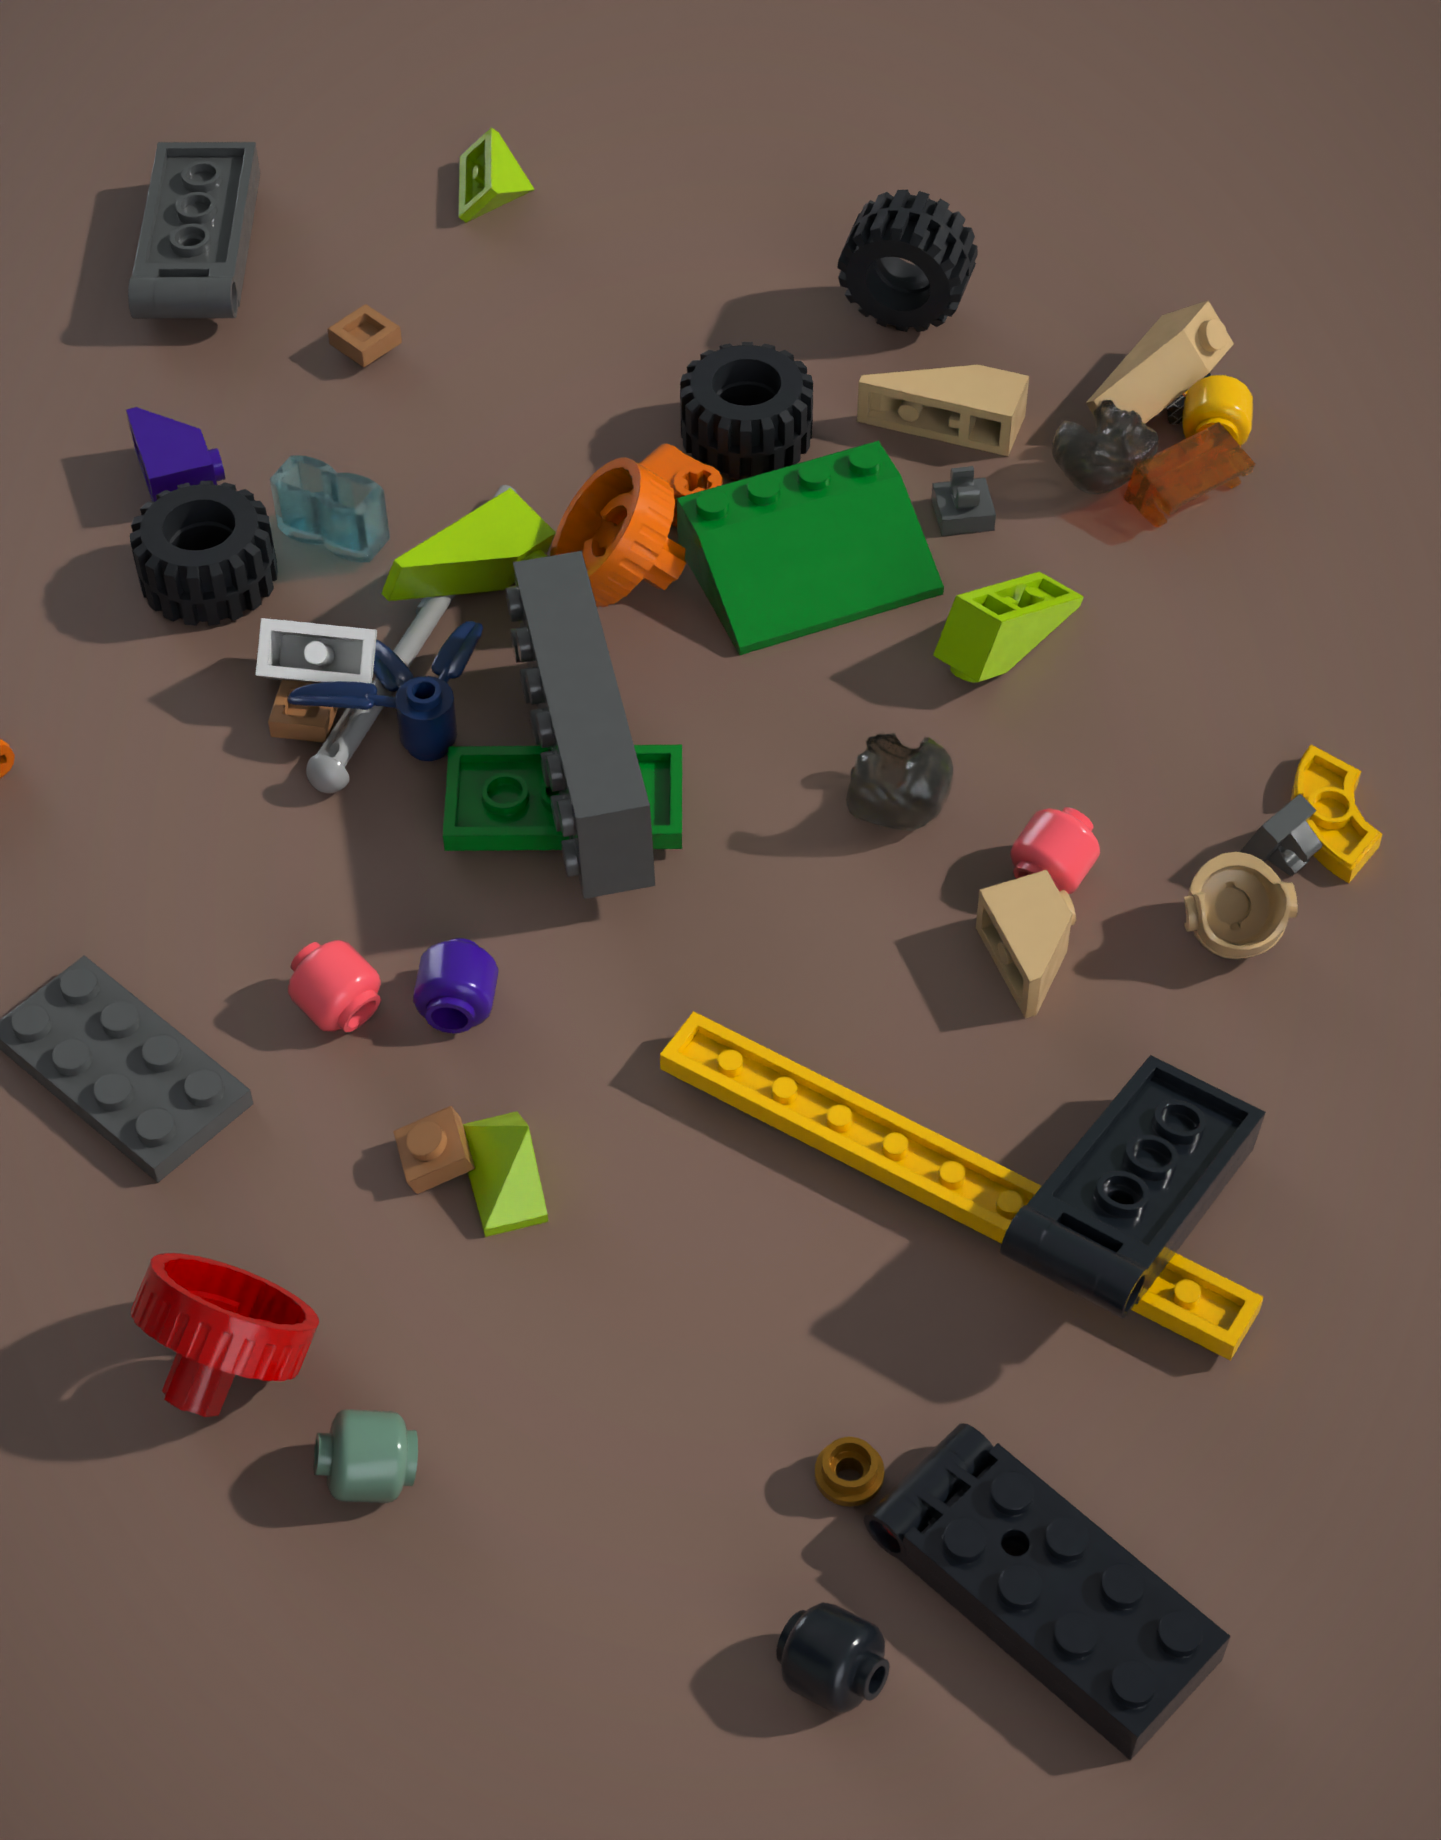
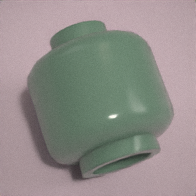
(367, 1456)

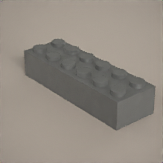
(582, 725)

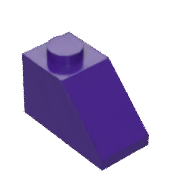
(171, 452)

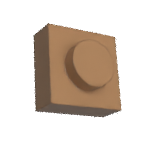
(364, 335)
(299, 721)
(434, 1150)

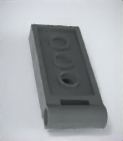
(195, 231)

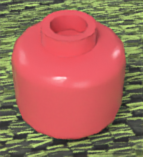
(1056, 843)
(334, 986)

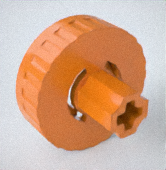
(623, 530)

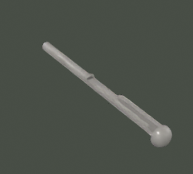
(327, 768)

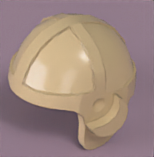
(1238, 906)

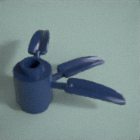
(422, 703)

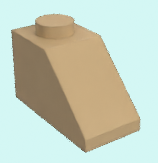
(1026, 934)

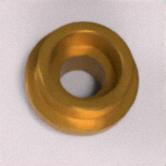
(849, 1454)

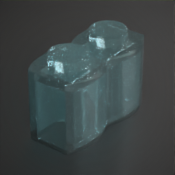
(330, 508)

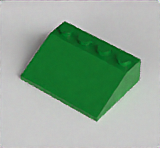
(807, 547)

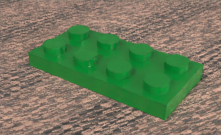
(502, 803)

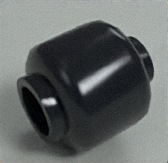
(832, 1657)

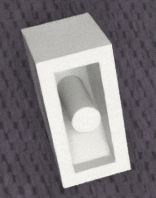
(315, 652)

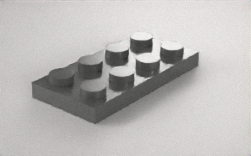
(122, 1068)

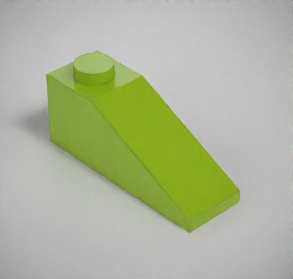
(472, 552)
(1002, 624)

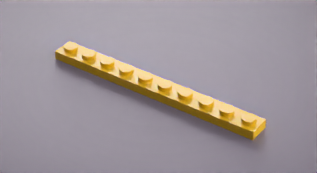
(926, 1166)

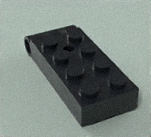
(1134, 1186)
(1069, 1607)

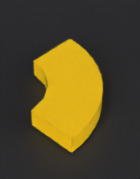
(1337, 823)

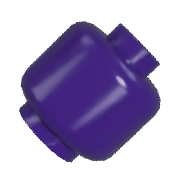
(455, 985)

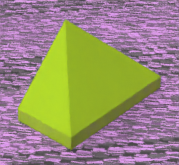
(489, 177)
(505, 1174)

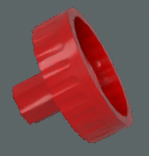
(220, 1327)

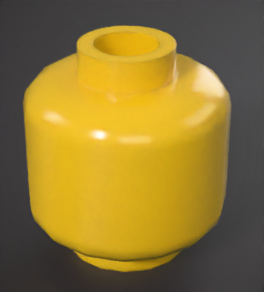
(1222, 401)

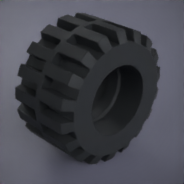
(917, 232)
(746, 409)
(204, 553)

